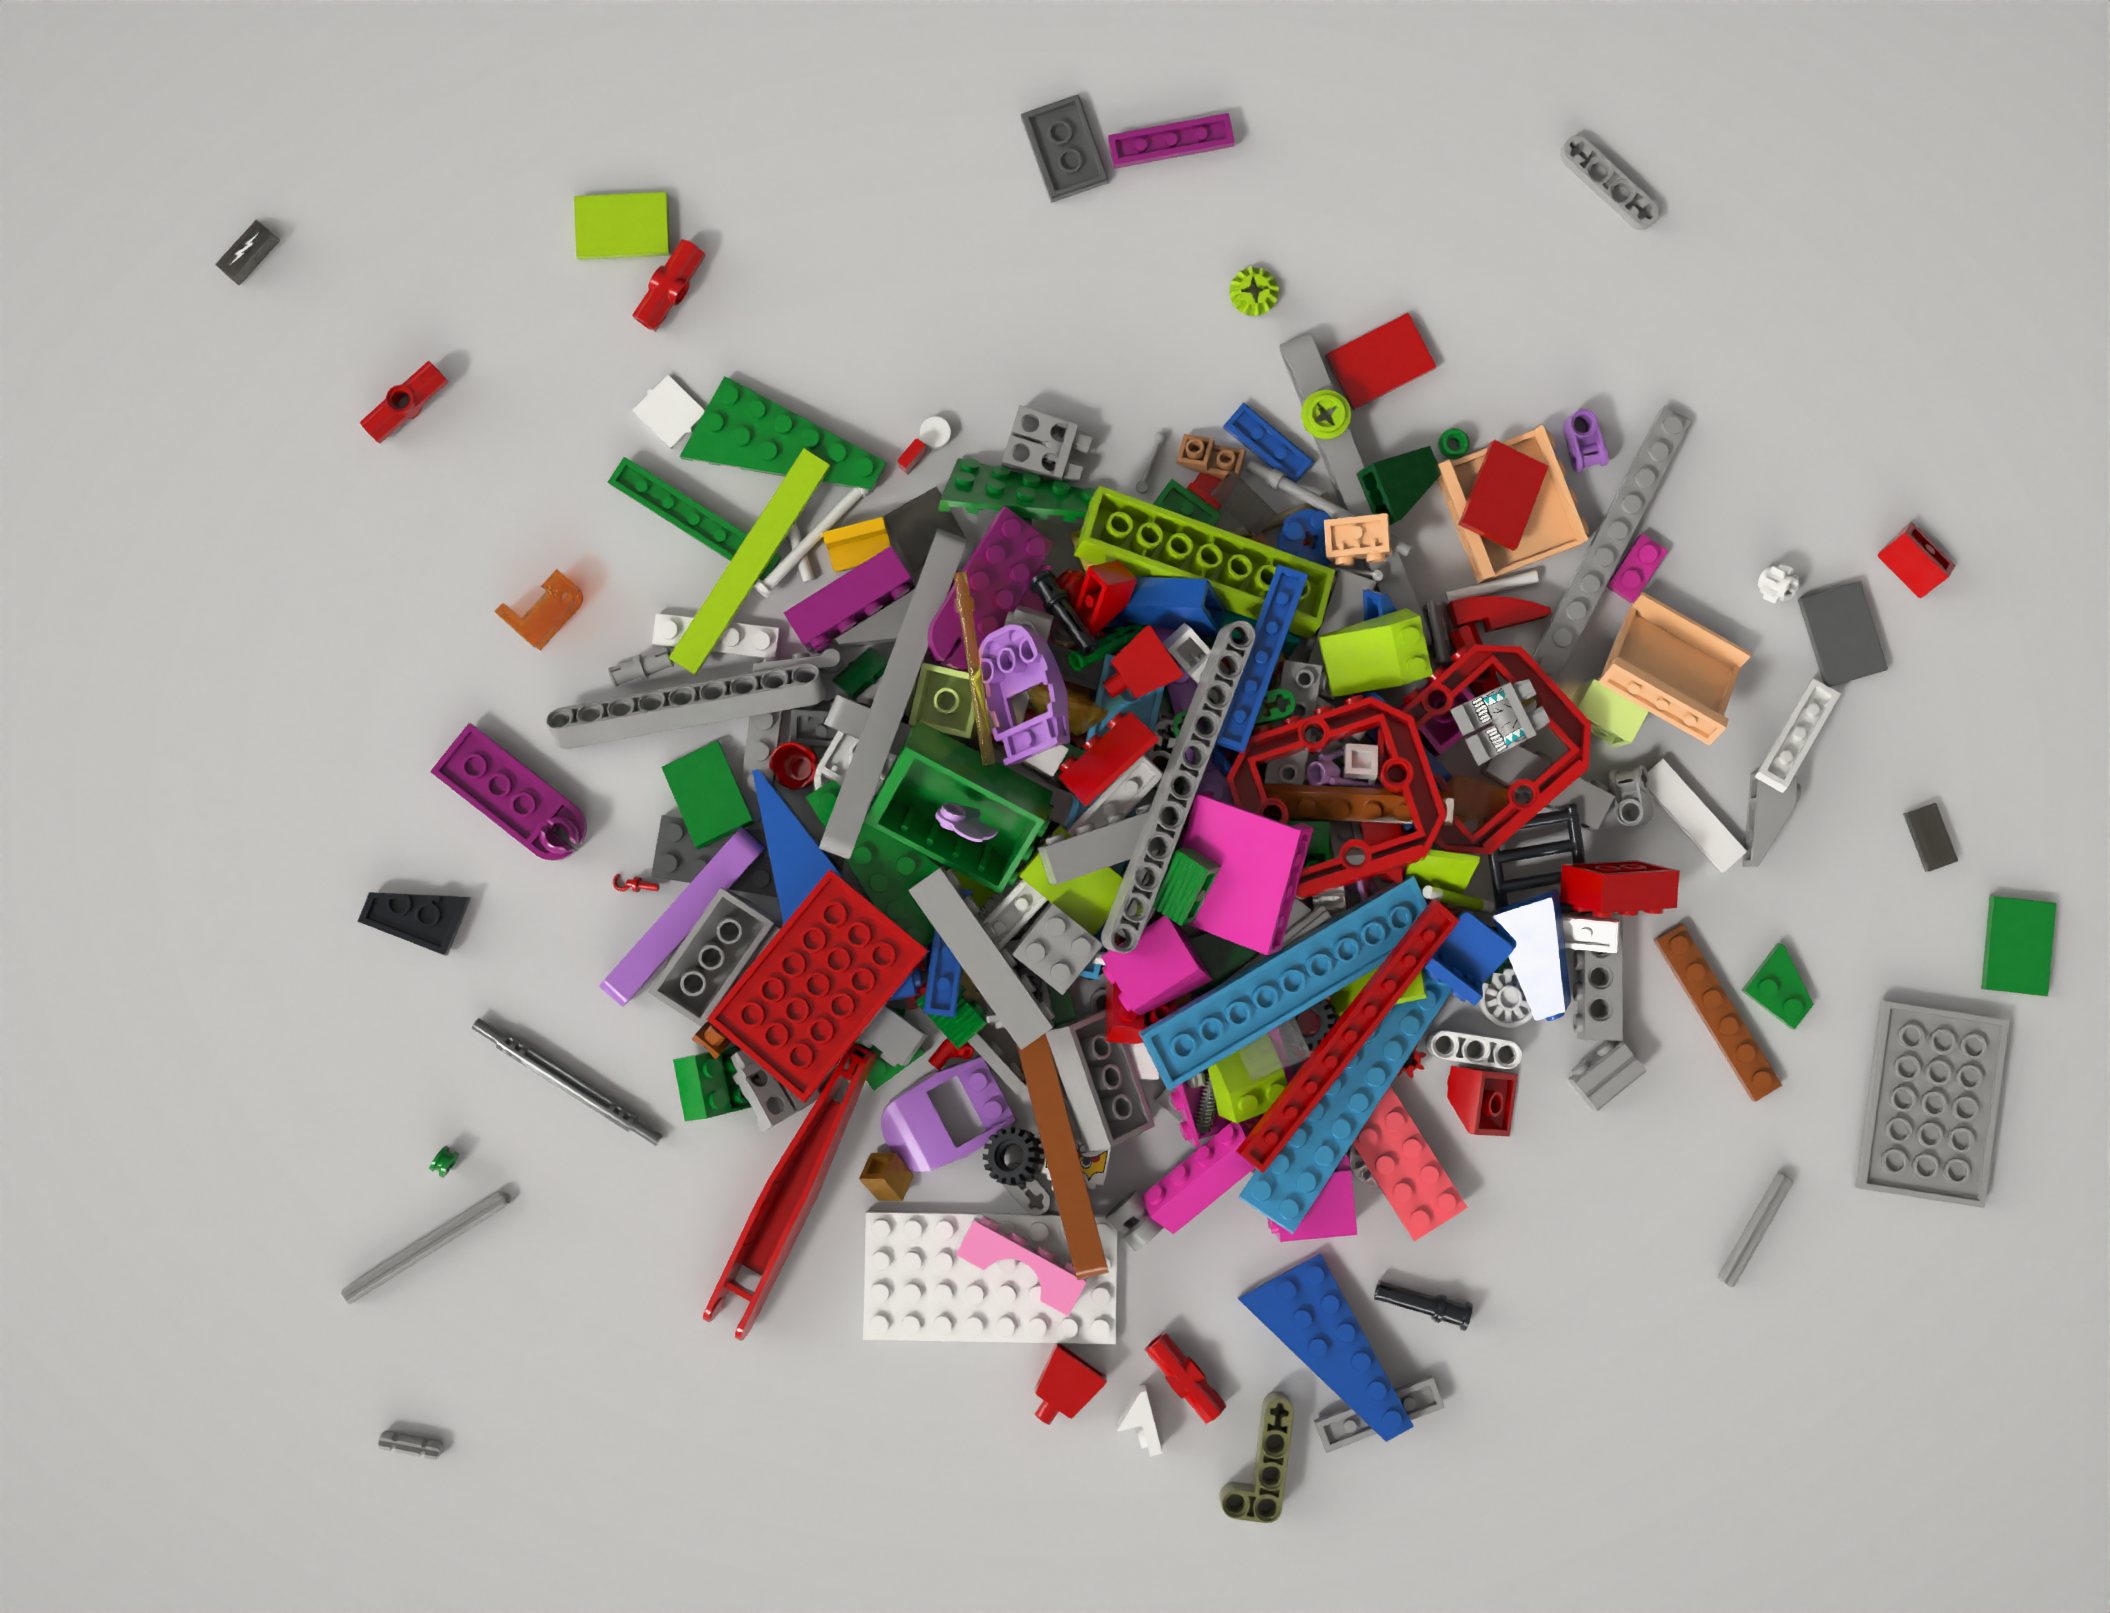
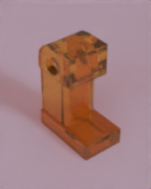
(548, 613)

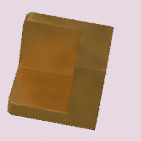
(886, 1176)

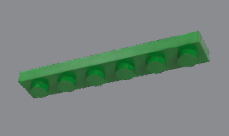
(681, 511)

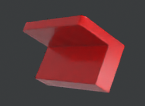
(1916, 560)

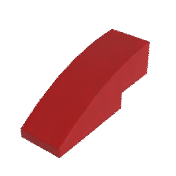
(1495, 612)

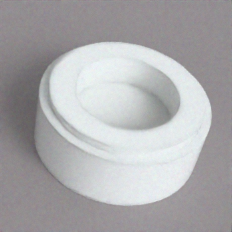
(935, 432)

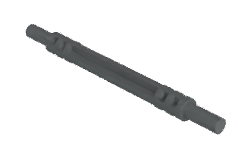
(567, 1081)

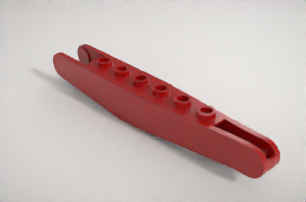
(791, 1192)

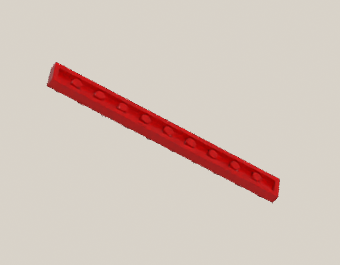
(1347, 1036)

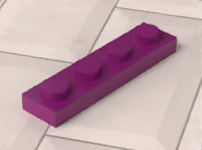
(1171, 140)

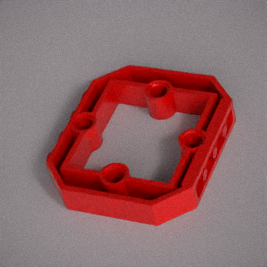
(1565, 723)
(1405, 753)

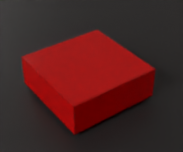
(912, 456)

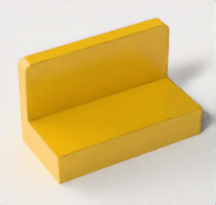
(856, 543)

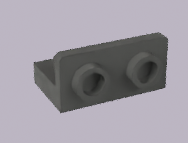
(808, 725)

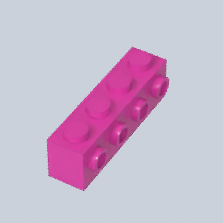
(1199, 1179)

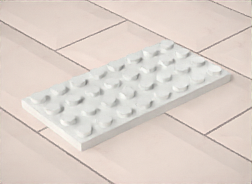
(929, 1293)

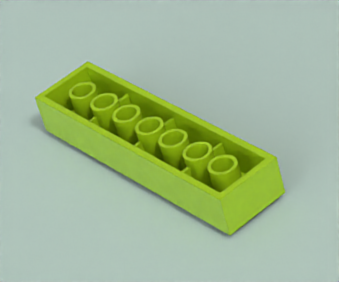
(1170, 545)

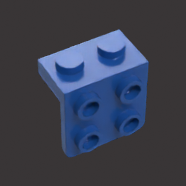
(1468, 957)

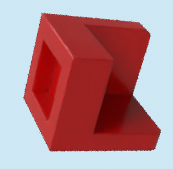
(1203, 487)

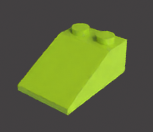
(1376, 654)
(1444, 870)
(1237, 1095)

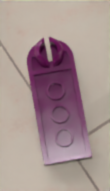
(996, 580)
(511, 795)

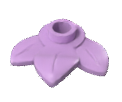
(964, 821)

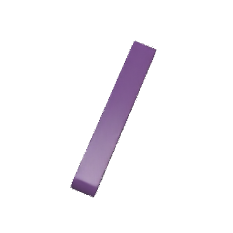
(680, 917)

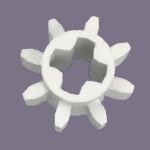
(1778, 583)

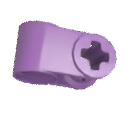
(1585, 443)

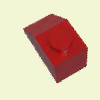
(1104, 594)

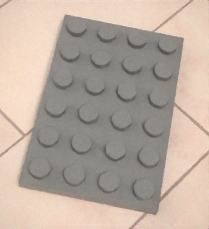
(1932, 1104)

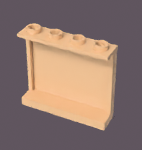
(1552, 525)
(1674, 668)

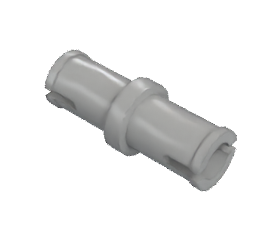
(640, 667)

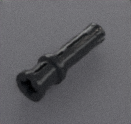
(1057, 603)
(1437, 1307)

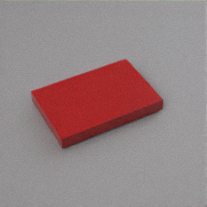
(1380, 361)
(1503, 495)

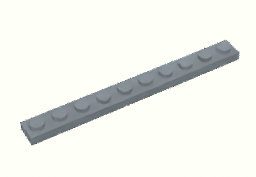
(1610, 542)

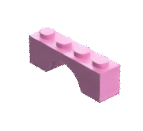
(987, 1244)

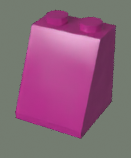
(1157, 969)

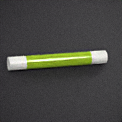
(1458, 899)

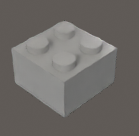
(1056, 948)

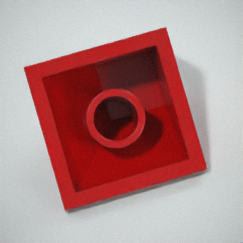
(1482, 1099)

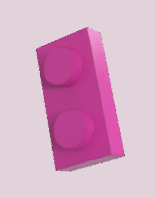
(1636, 568)

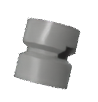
(1142, 1229)

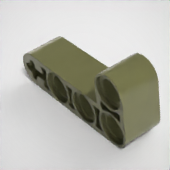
(1265, 1456)

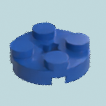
(1294, 533)

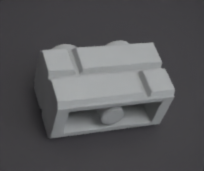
(1606, 1074)

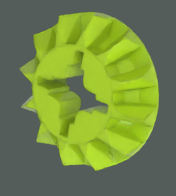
(1244, 301)
(1327, 401)

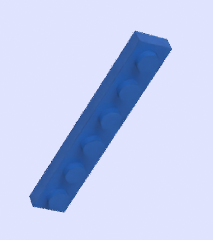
(1269, 640)

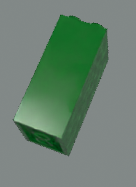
(943, 770)

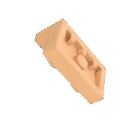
(1357, 539)

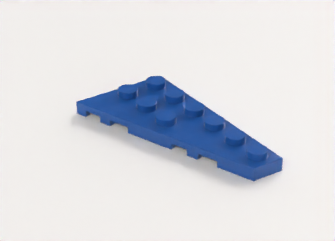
(1320, 1329)

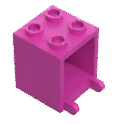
(1331, 1212)

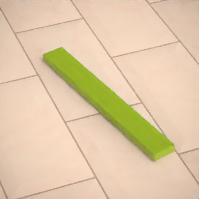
(749, 561)

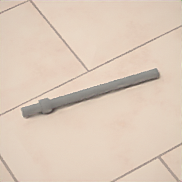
(1277, 479)

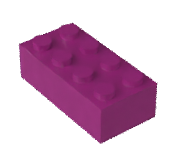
(849, 600)

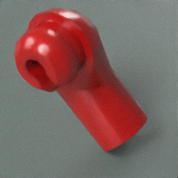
(948, 1050)

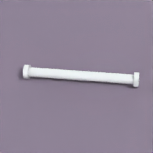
(809, 541)

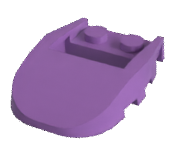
(1012, 663)
(916, 1130)

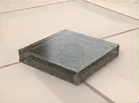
(916, 526)

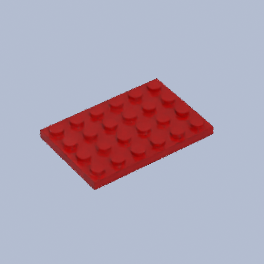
(817, 985)

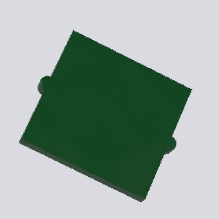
(861, 673)

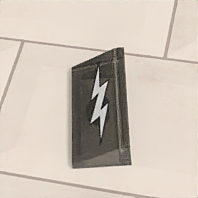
(247, 252)

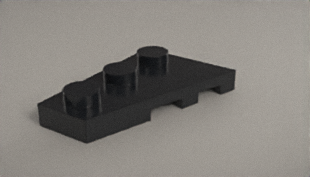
(420, 919)

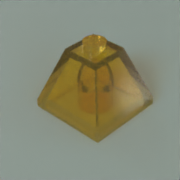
(1081, 710)

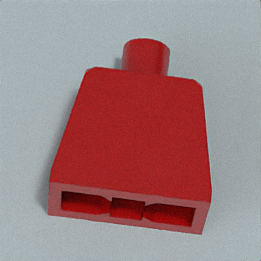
(1142, 666)
(1066, 1384)

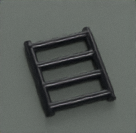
(1573, 845)

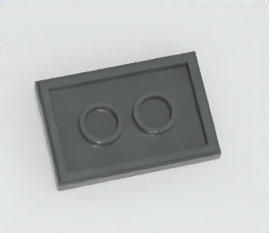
(1064, 148)
(1842, 634)

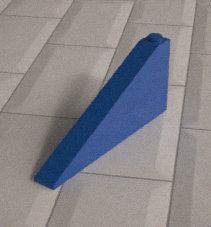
(798, 860)

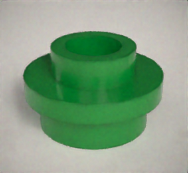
(1462, 440)

